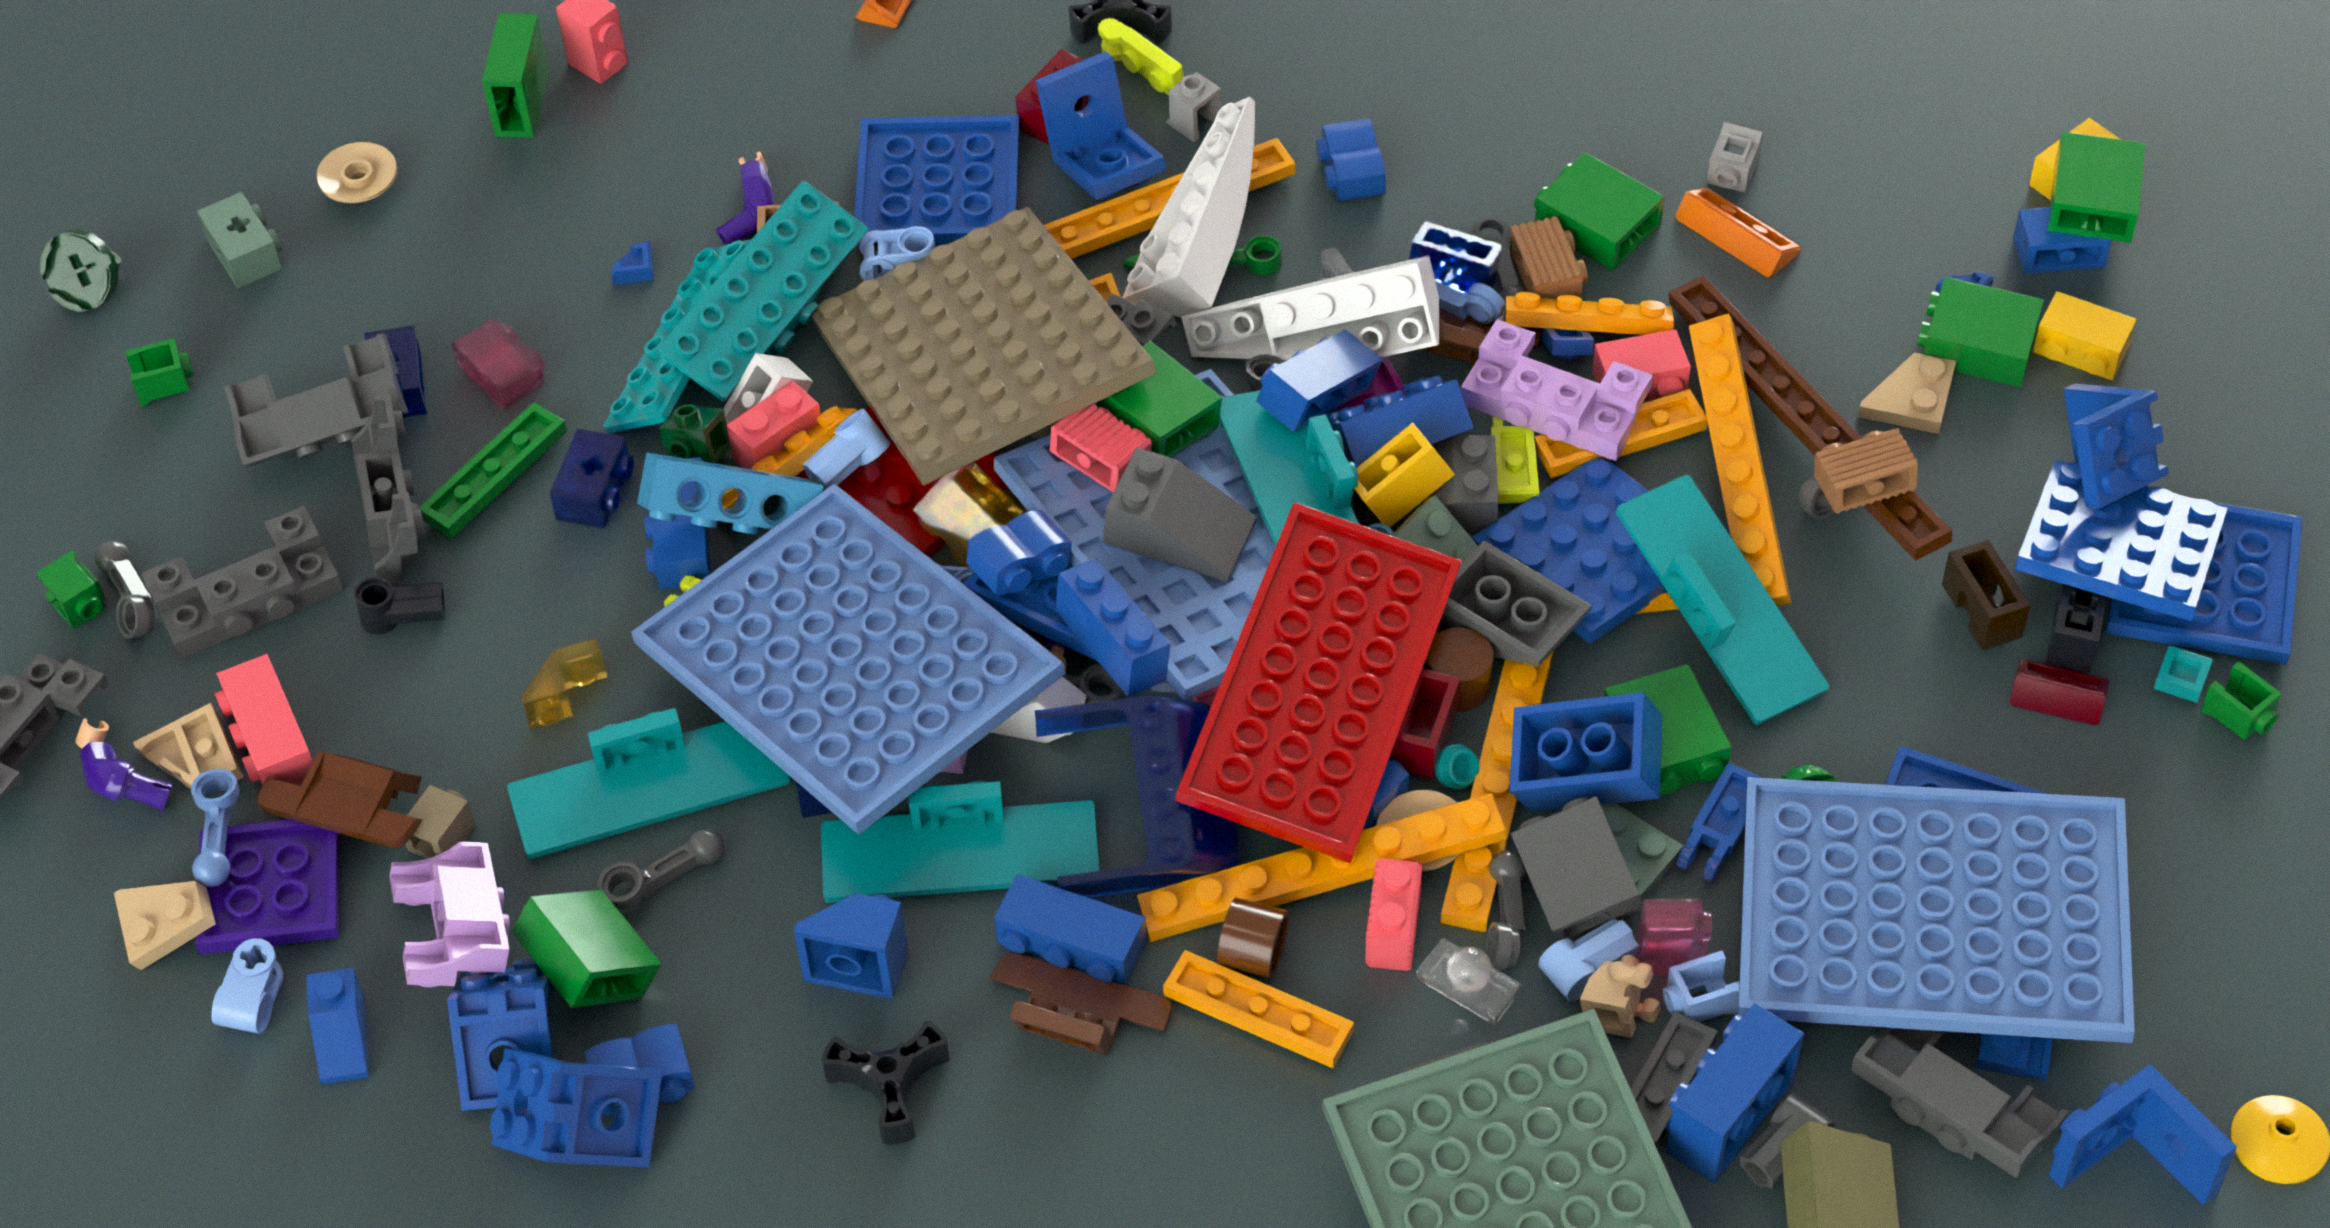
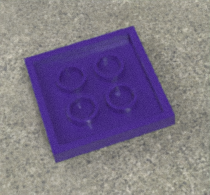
(277, 888)

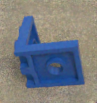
(1095, 142)
(2113, 440)
(495, 1012)
(556, 1110)
(2159, 1120)

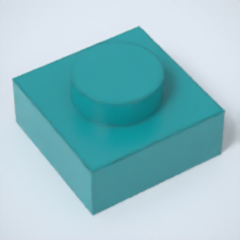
(2183, 674)

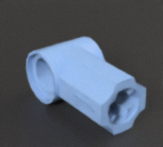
(855, 444)
(1572, 963)

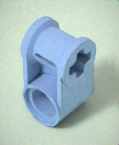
(893, 249)
(248, 988)

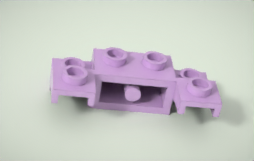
(1551, 399)
(464, 910)

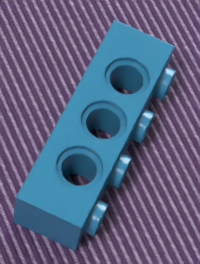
(666, 475)

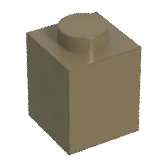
(444, 822)

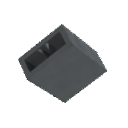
(1577, 868)

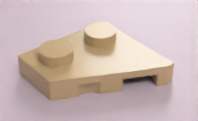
(1912, 394)
(191, 746)
(162, 919)

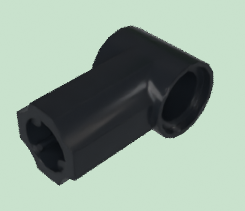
(386, 605)

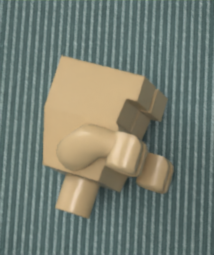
(1616, 993)

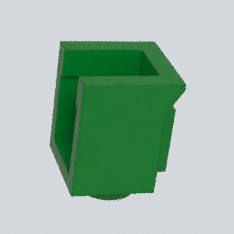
(159, 370)
(72, 590)
(2244, 704)

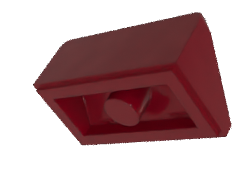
(2059, 692)

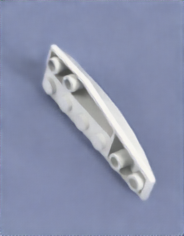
(1201, 222)
(1383, 307)

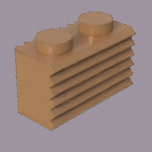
(1547, 259)
(1866, 470)

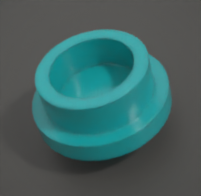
(1456, 767)

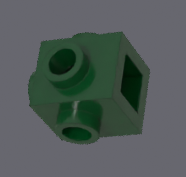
(696, 433)

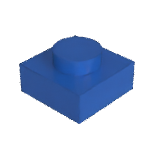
(1567, 343)

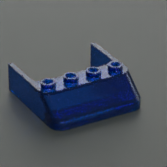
(1179, 838)

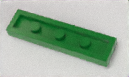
(492, 470)

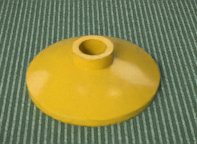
(2276, 1155)

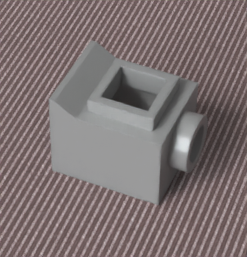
(1189, 97)
(1731, 169)

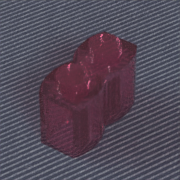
(499, 362)
(1672, 933)

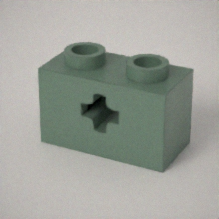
(241, 239)

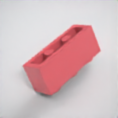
(263, 722)

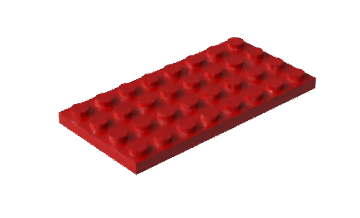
(1319, 682)

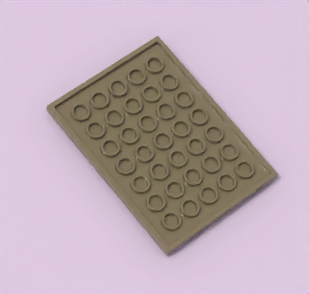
(980, 344)

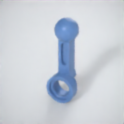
(1478, 302)
(212, 866)

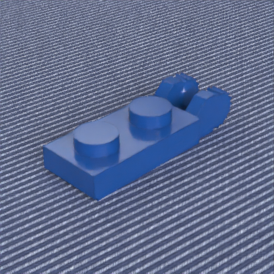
(1719, 822)

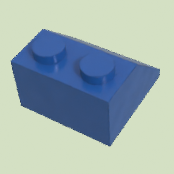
(854, 945)

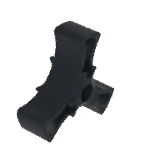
(1140, 15)
(888, 1074)

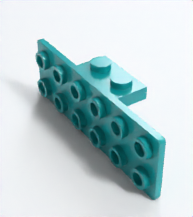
(763, 291)
(655, 383)
(1287, 464)
(1722, 599)
(638, 778)
(958, 843)

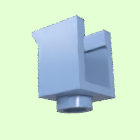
(1697, 976)

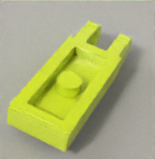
(1140, 55)
(1515, 462)

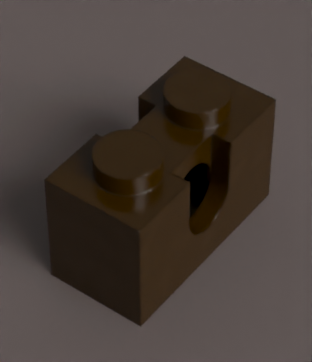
(1971, 582)

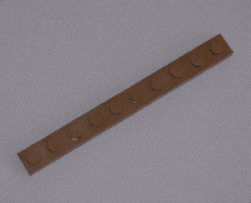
(1808, 413)

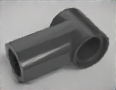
(1763, 1158)

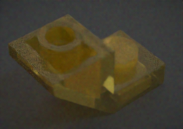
(566, 668)

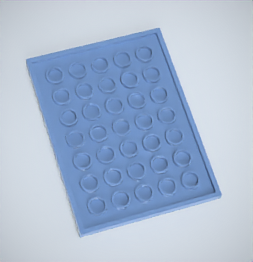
(848, 657)
(1937, 909)

